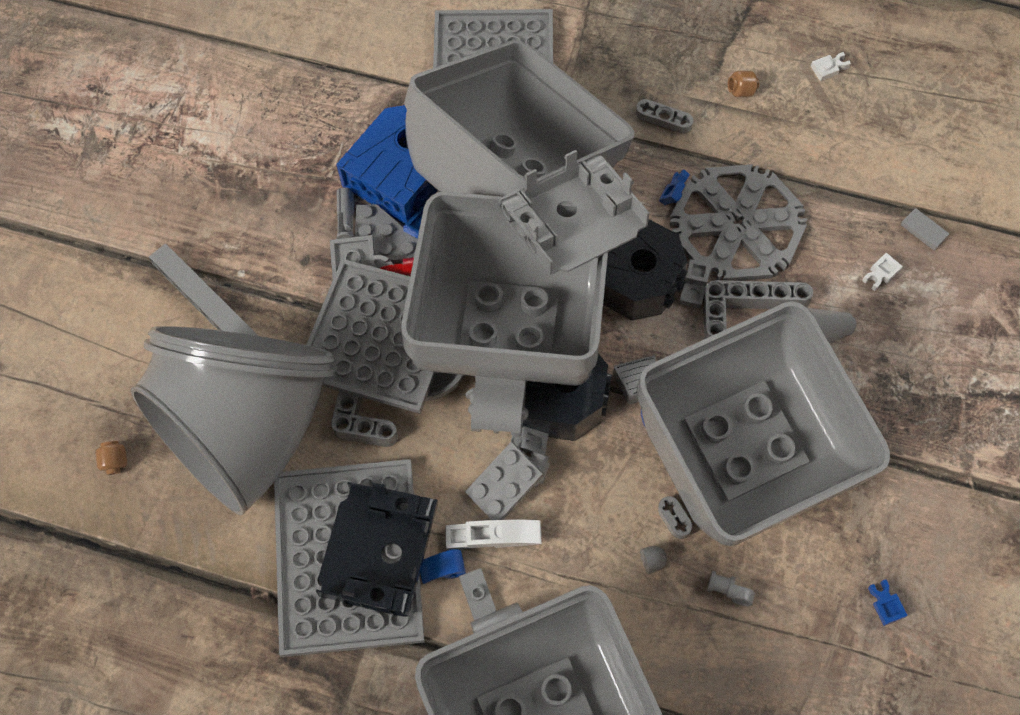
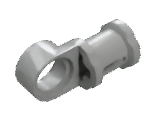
(725, 585)

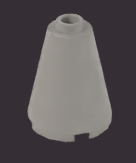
(834, 323)

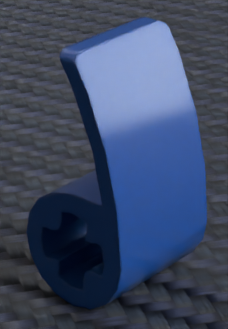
(444, 564)

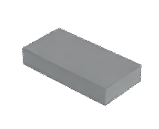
(924, 229)

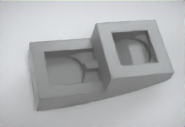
(695, 284)

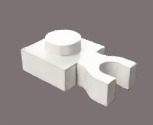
(828, 67)
(883, 270)

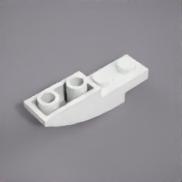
(493, 533)

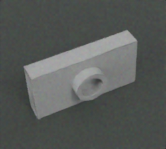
(477, 594)

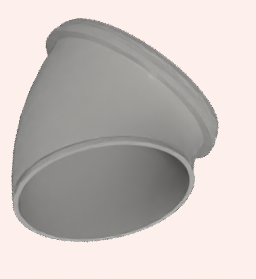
(230, 405)

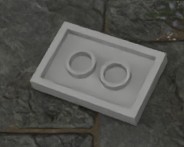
(505, 482)

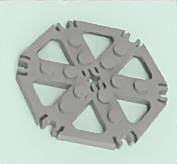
(753, 224)

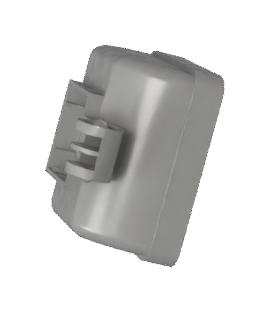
(501, 116)
(494, 311)
(759, 424)
(540, 661)

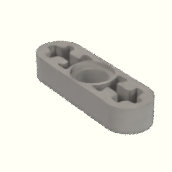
(668, 123)

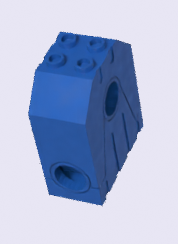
(382, 169)

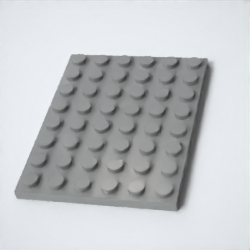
(303, 522)

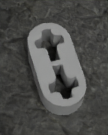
(670, 520)

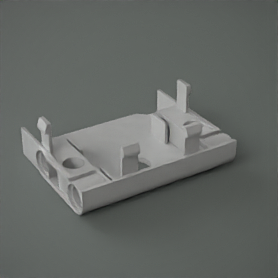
(604, 218)

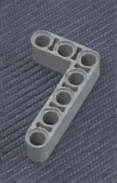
(747, 299)
(356, 423)

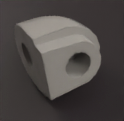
(653, 558)

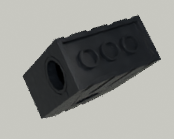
(645, 293)
(571, 413)

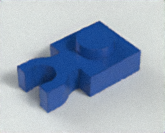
(673, 191)
(888, 606)

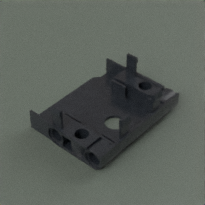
(362, 528)

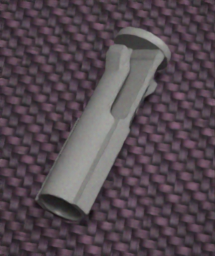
(345, 213)

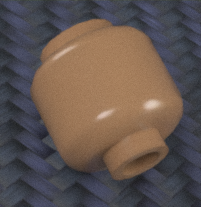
(743, 83)
(111, 457)

